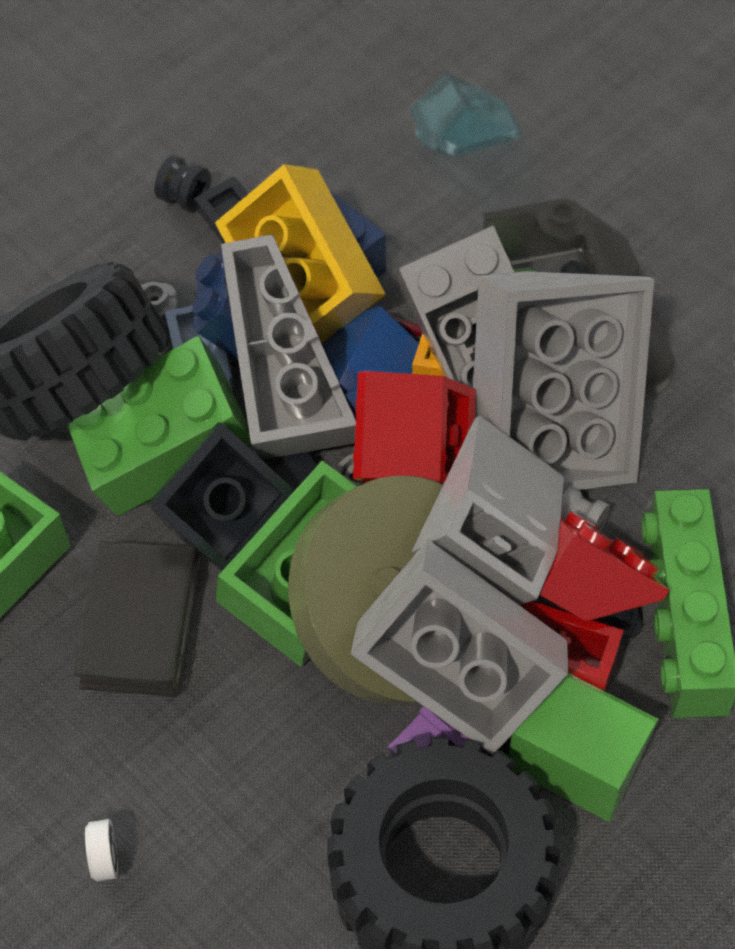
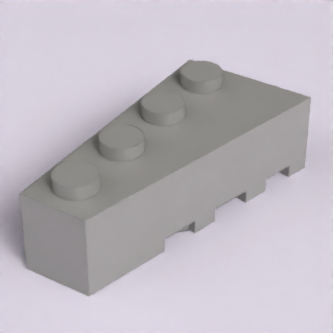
(284, 371)

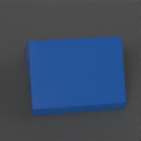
(370, 344)

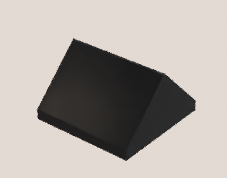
(220, 497)

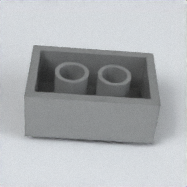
(460, 647)

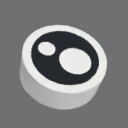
(101, 850)

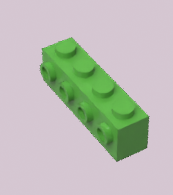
(695, 612)

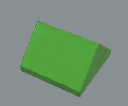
(583, 745)

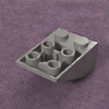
(445, 297)
(498, 513)

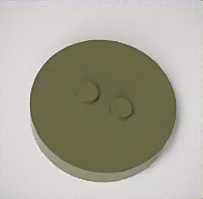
(345, 565)

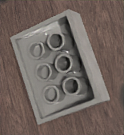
(566, 369)

